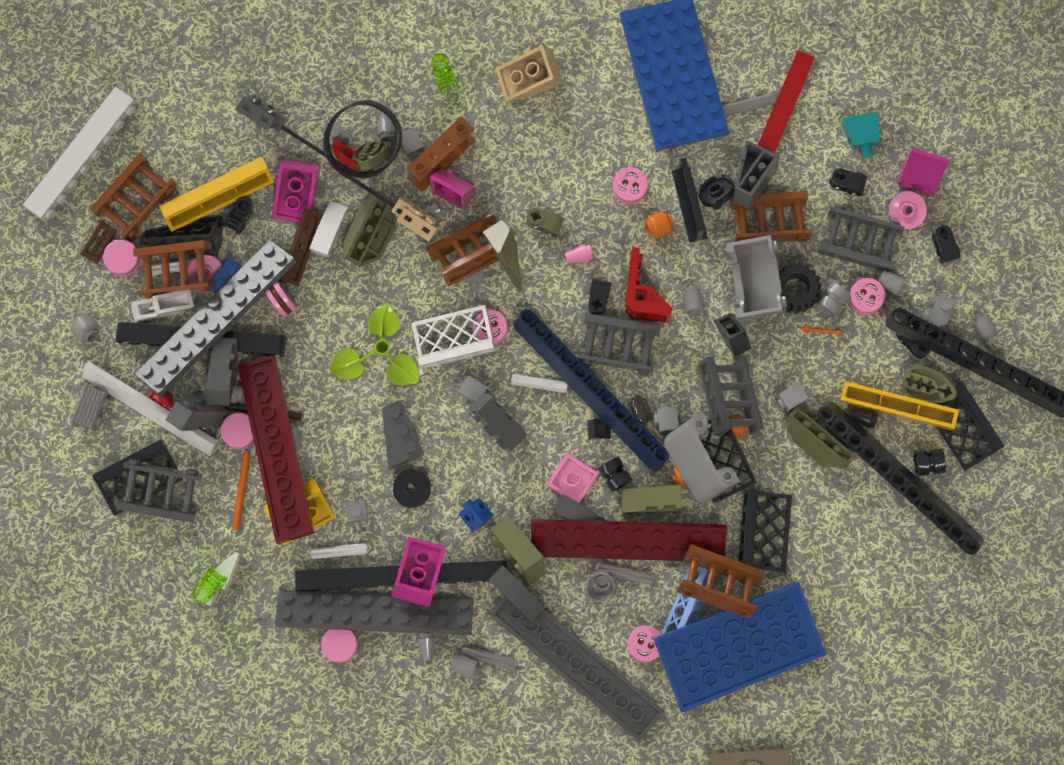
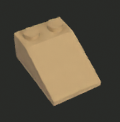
(529, 74)

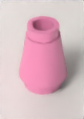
(580, 254)

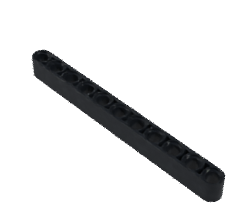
(973, 359)
(903, 487)
(386, 575)

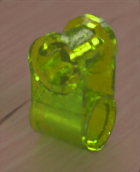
(443, 75)
(209, 584)

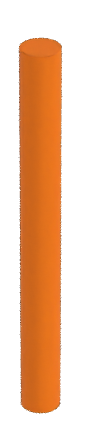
(241, 491)

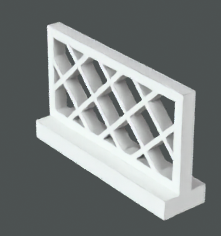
(454, 353)

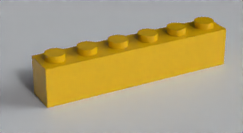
(216, 194)
(899, 406)

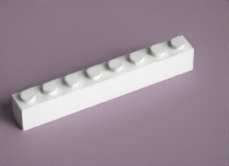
(80, 154)

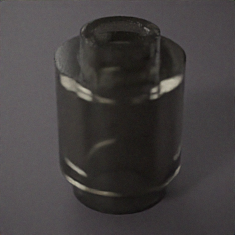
(640, 409)

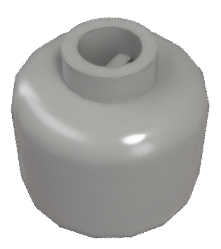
(85, 328)

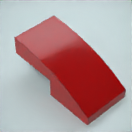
(343, 153)

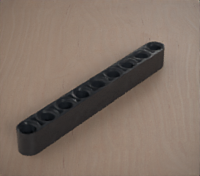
(158, 335)

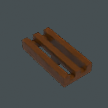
(107, 229)

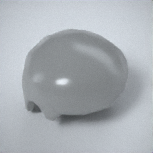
(607, 586)

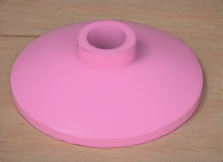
(898, 212)
(212, 266)

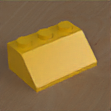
(319, 507)

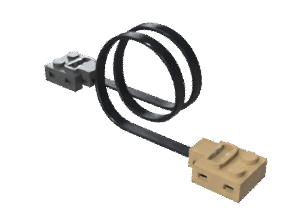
(408, 213)

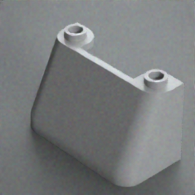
(756, 278)
(695, 464)

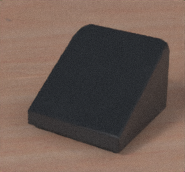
(598, 429)

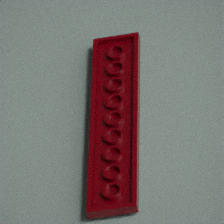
(276, 449)
(624, 539)

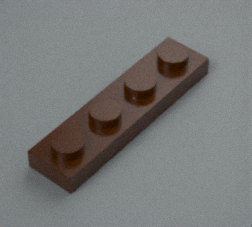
(301, 246)

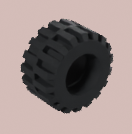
(811, 281)

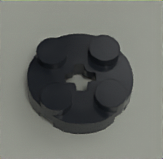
(724, 187)
(409, 499)

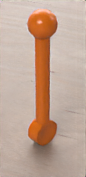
(805, 329)

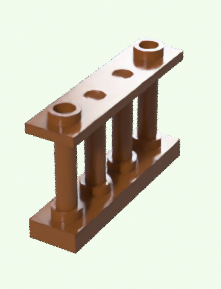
(441, 153)
(114, 193)
(778, 202)
(181, 251)
(469, 263)
(725, 566)

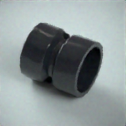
(929, 462)
(615, 474)

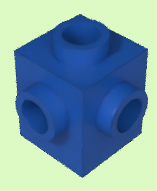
(475, 514)

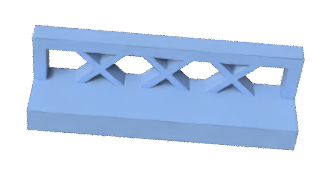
(692, 607)

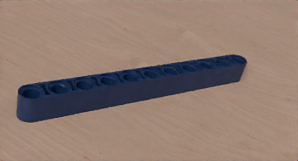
(591, 390)

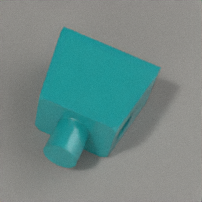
(862, 132)

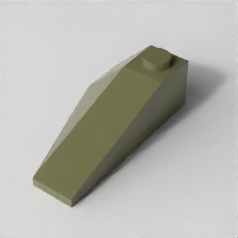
(505, 247)

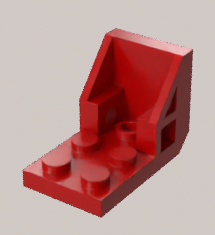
(652, 305)

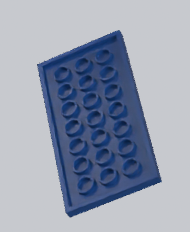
(674, 74)
(738, 651)

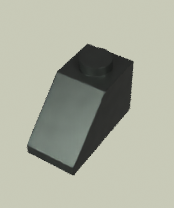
(733, 334)

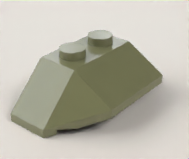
(369, 231)
(818, 439)

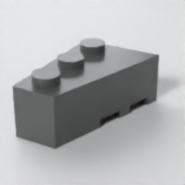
(754, 173)
(222, 372)
(194, 412)
(497, 421)
(400, 437)

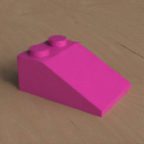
(922, 172)
(295, 189)
(452, 189)
(418, 571)

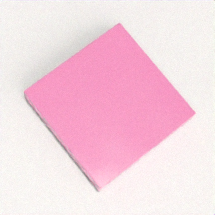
(572, 478)

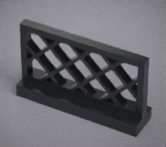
(689, 202)
(980, 422)
(739, 452)
(117, 469)
(748, 526)

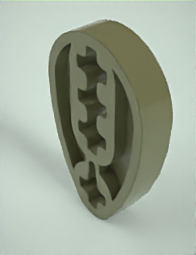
(371, 155)
(928, 374)

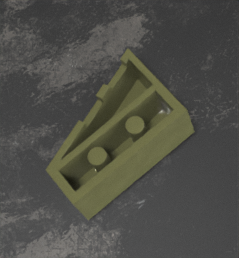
(651, 499)
(518, 551)

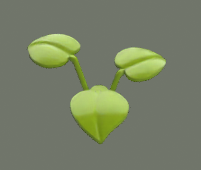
(383, 322)

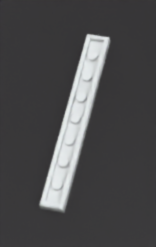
(145, 407)

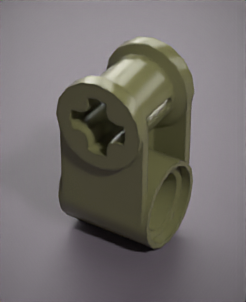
(546, 221)

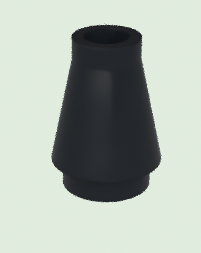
(864, 417)

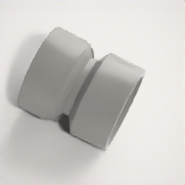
(834, 297)

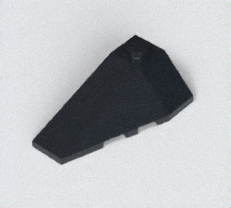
(207, 229)

